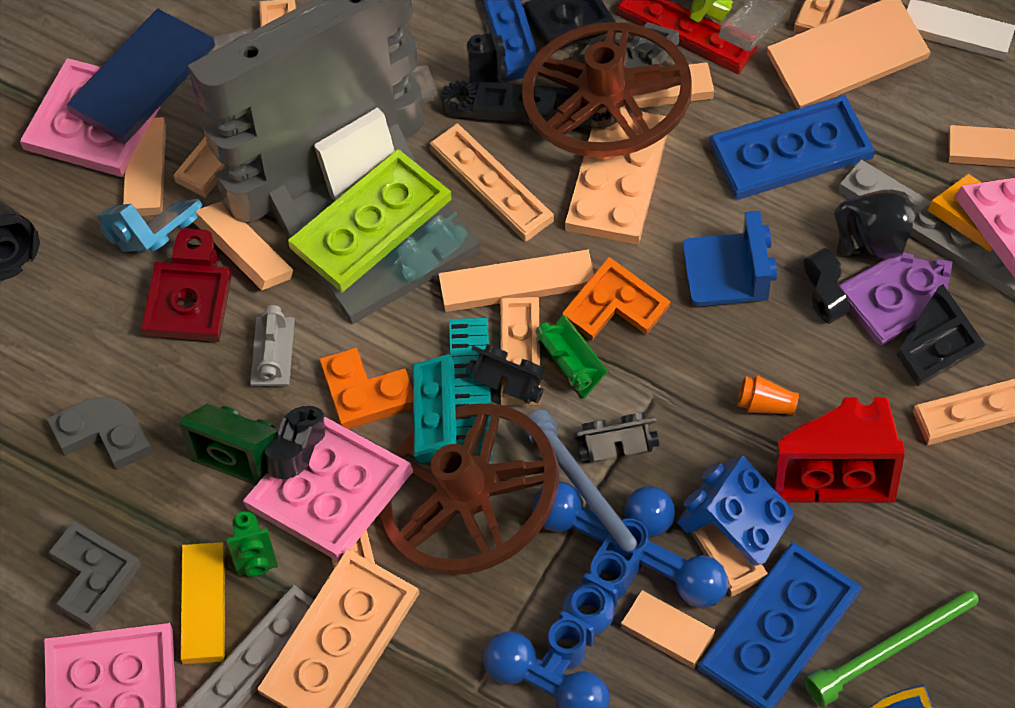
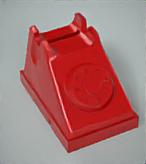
(842, 456)

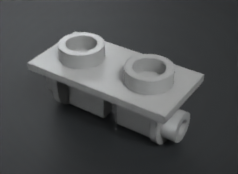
(272, 348)

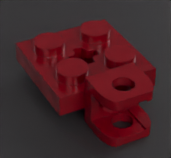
(193, 274)

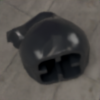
(875, 223)

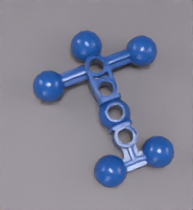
(647, 514)

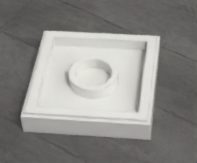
(354, 152)

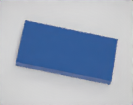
(791, 147)
(779, 628)

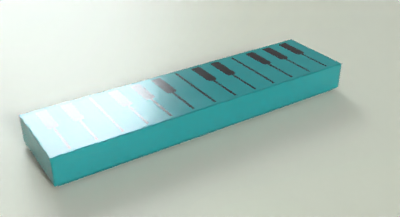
(464, 335)

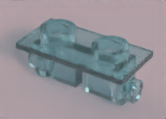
(417, 256)

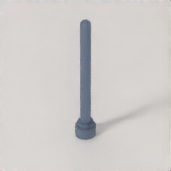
(582, 482)

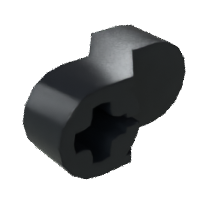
(829, 299)
(295, 442)

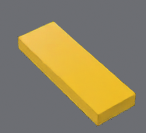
(203, 603)

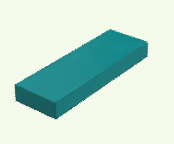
(433, 406)

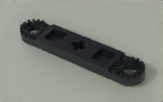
(505, 102)

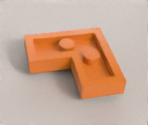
(612, 292)
(364, 399)

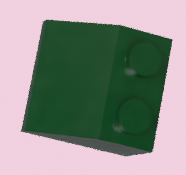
(228, 441)

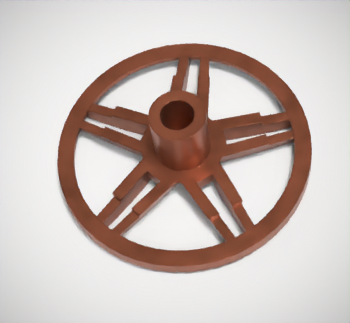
(607, 84)
(465, 486)

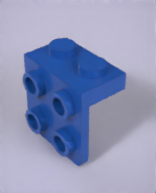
(731, 265)
(740, 506)

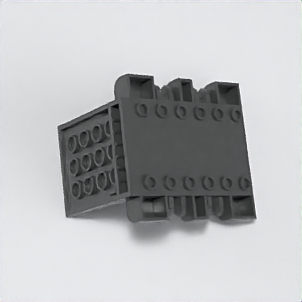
(295, 87)

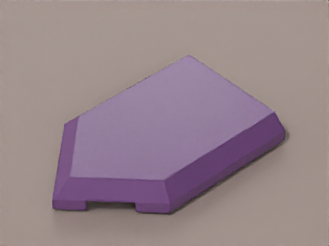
(894, 294)

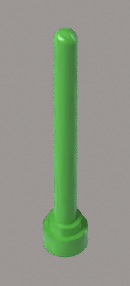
(825, 685)

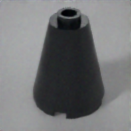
(17, 241)

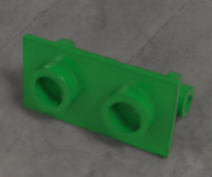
(572, 355)
(251, 547)

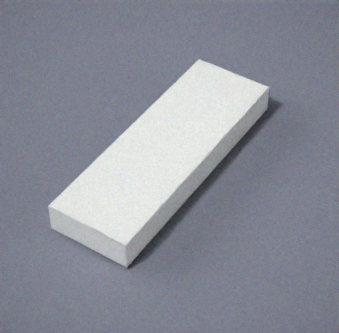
(961, 29)

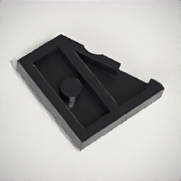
(938, 339)

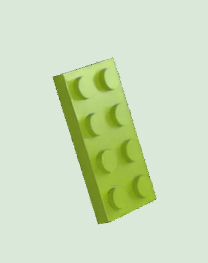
(369, 220)

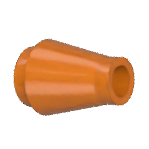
(764, 396)

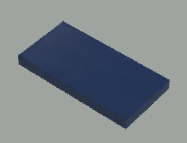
(140, 75)

